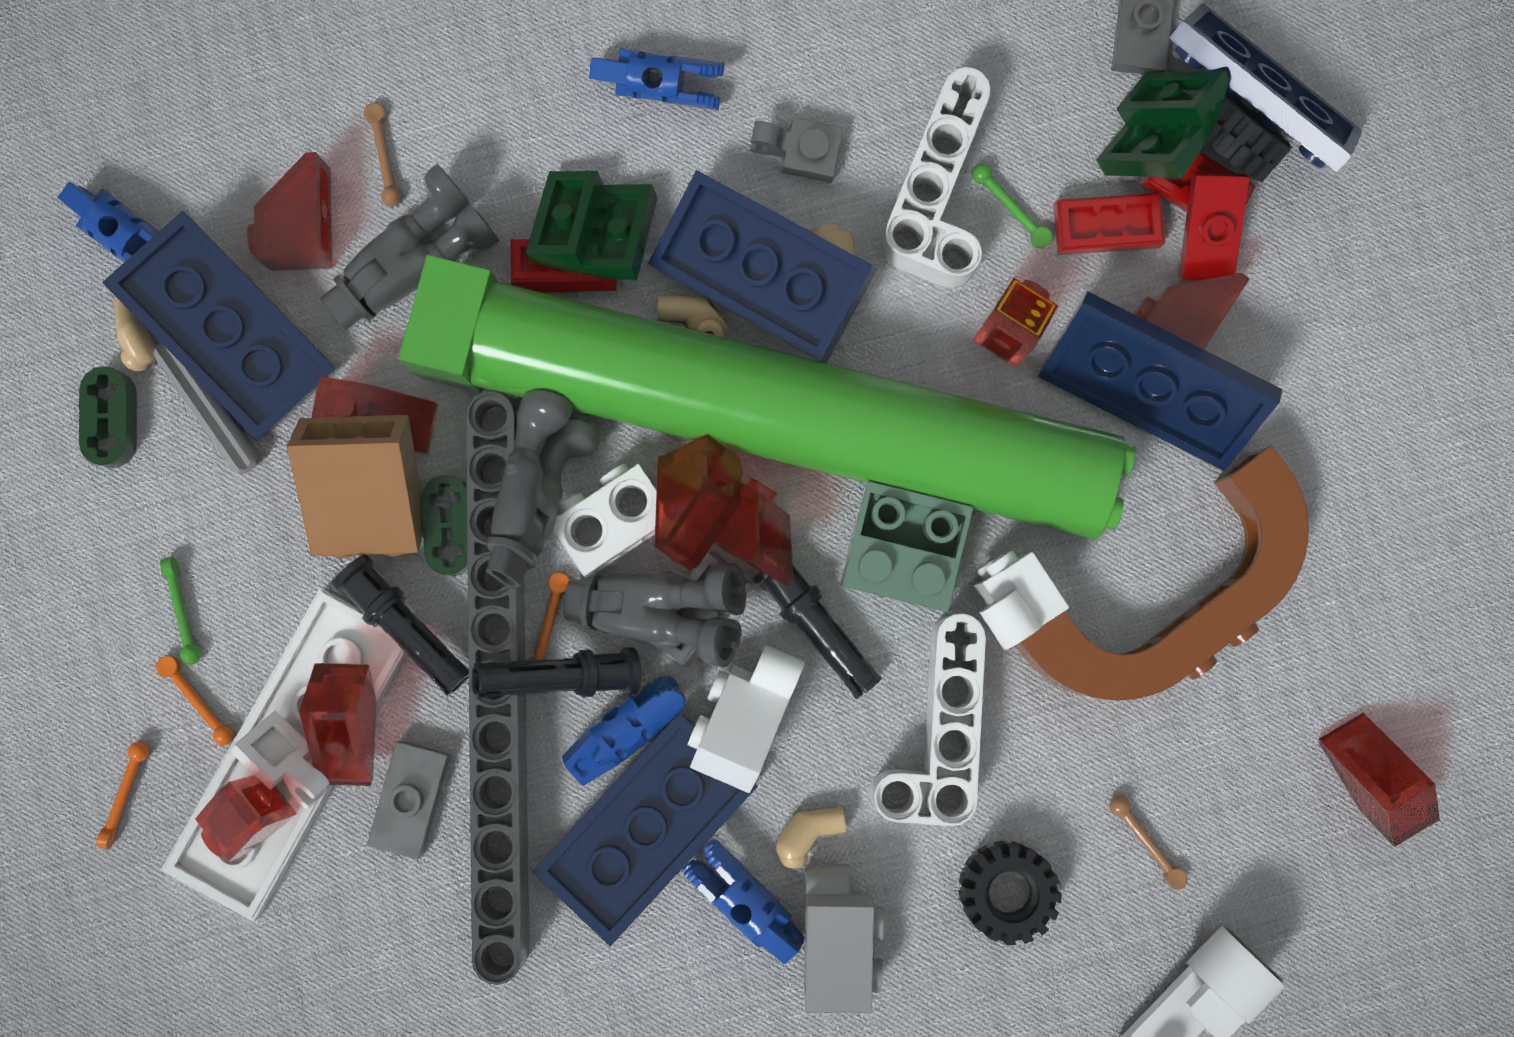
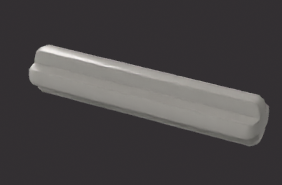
(211, 414)

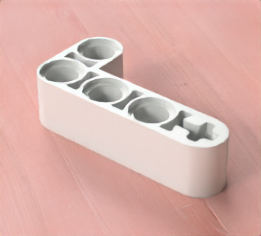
(941, 173)
(941, 718)

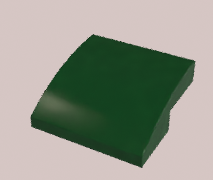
(1165, 124)
(592, 225)

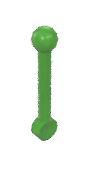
(1040, 236)
(190, 652)

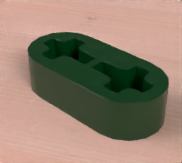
(102, 417)
(436, 527)

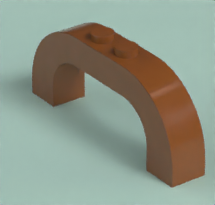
(1273, 556)

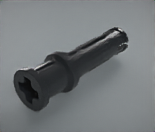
(801, 604)
(386, 608)
(582, 674)

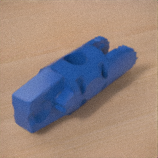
(633, 81)
(107, 220)
(624, 730)
(745, 902)

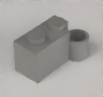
(839, 943)

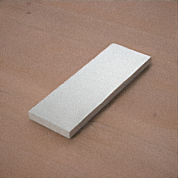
(327, 634)

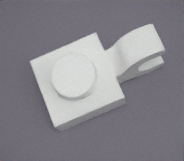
(279, 752)

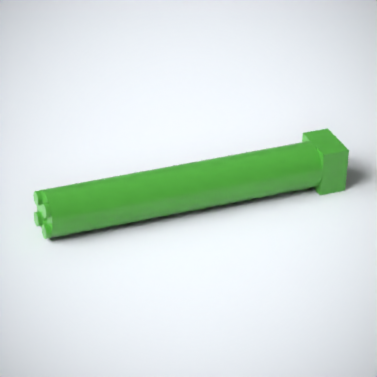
(763, 401)

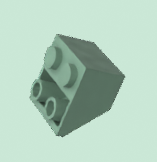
(906, 546)

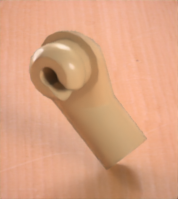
(694, 311)
(134, 338)
(803, 831)

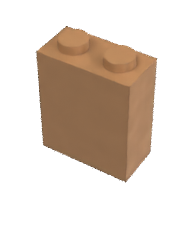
(357, 485)

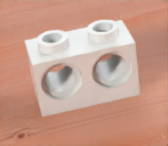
(619, 532)

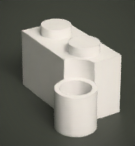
(1017, 597)
(745, 718)

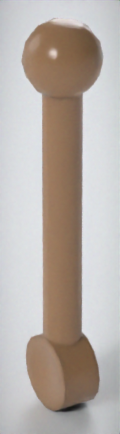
(376, 117)
(1173, 876)

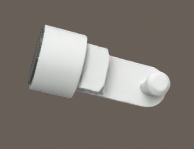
(1215, 993)

